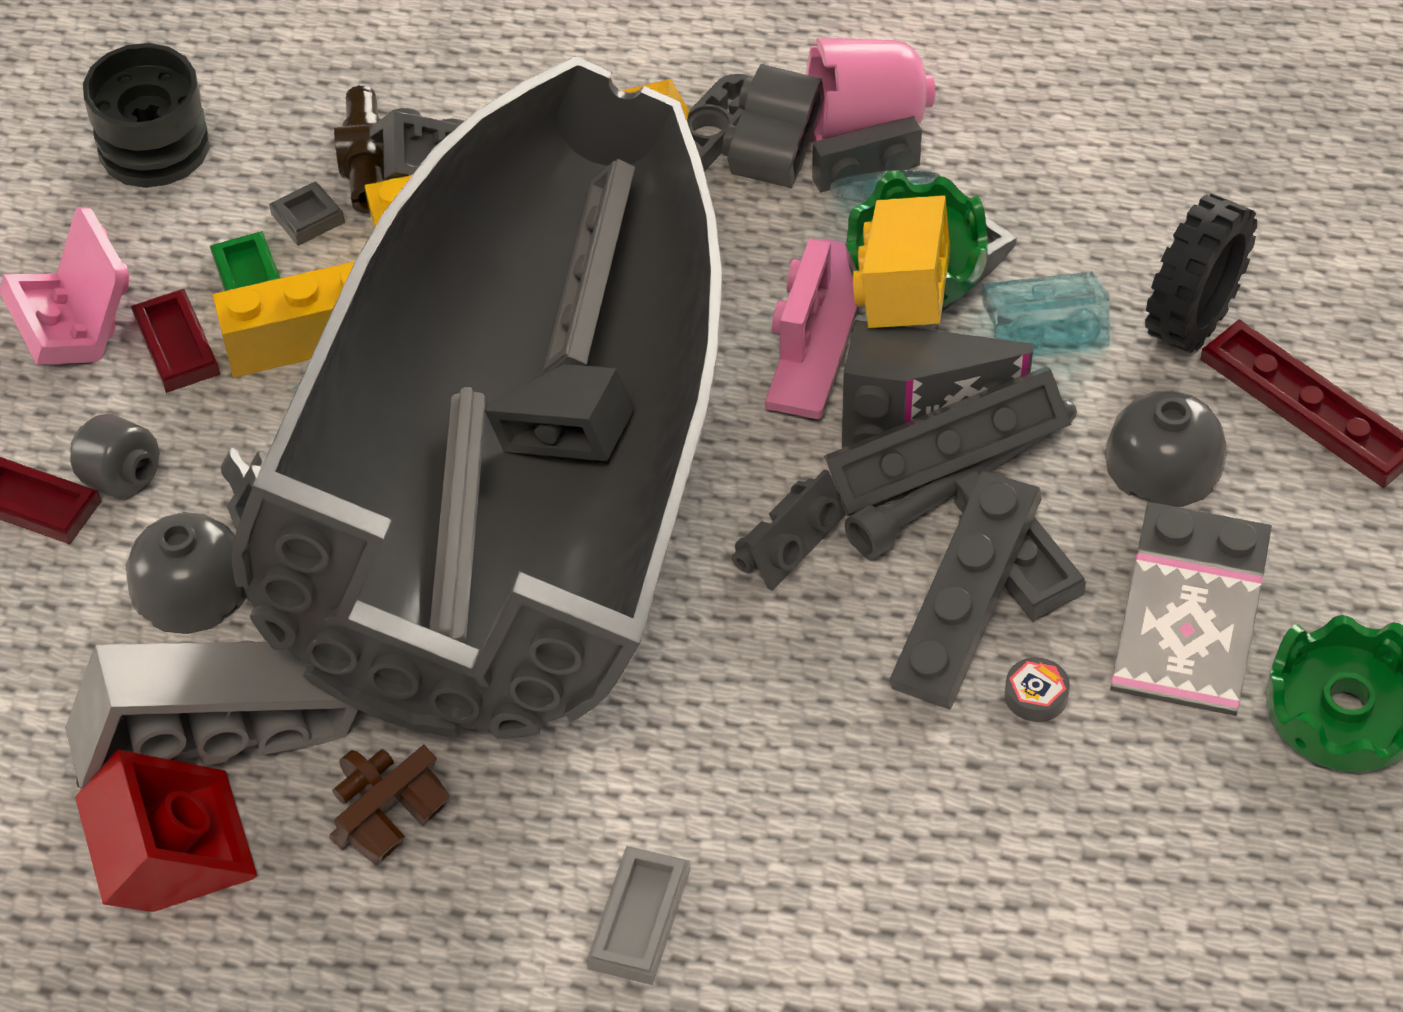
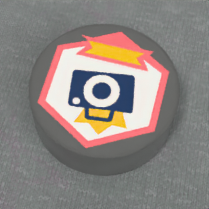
(1037, 689)

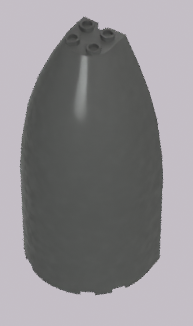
(467, 295)

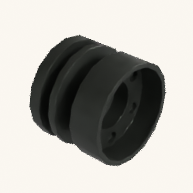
(146, 114)

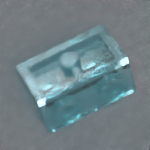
(1051, 312)

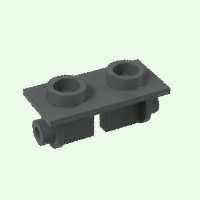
(795, 530)

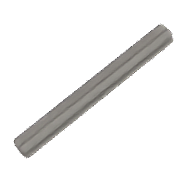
(458, 515)

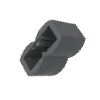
(775, 125)

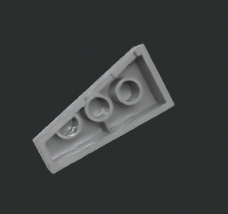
(197, 703)

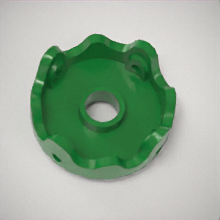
(965, 225)
(1335, 660)

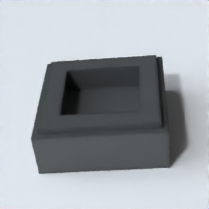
(307, 213)

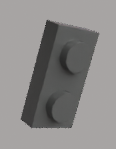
(867, 150)

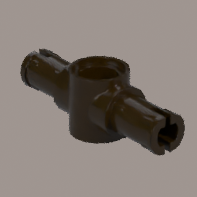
(355, 152)

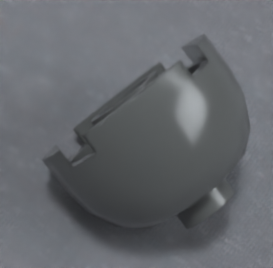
(1166, 448)
(183, 573)

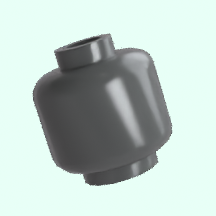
(114, 455)

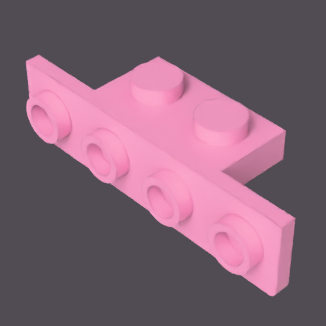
(812, 329)

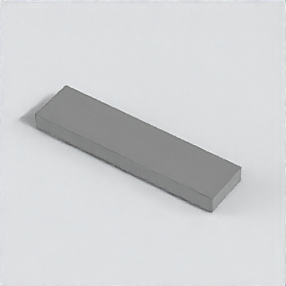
(589, 267)

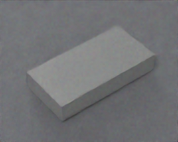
(638, 915)

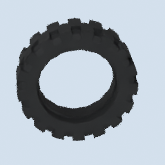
(1200, 272)

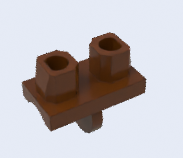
(365, 820)

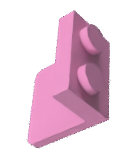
(70, 311)

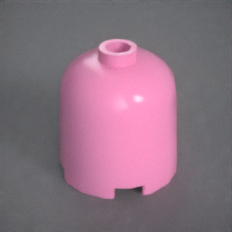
(867, 84)

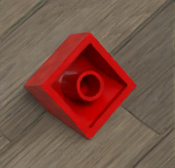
(162, 832)

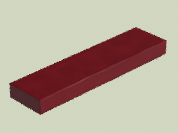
(1308, 401)

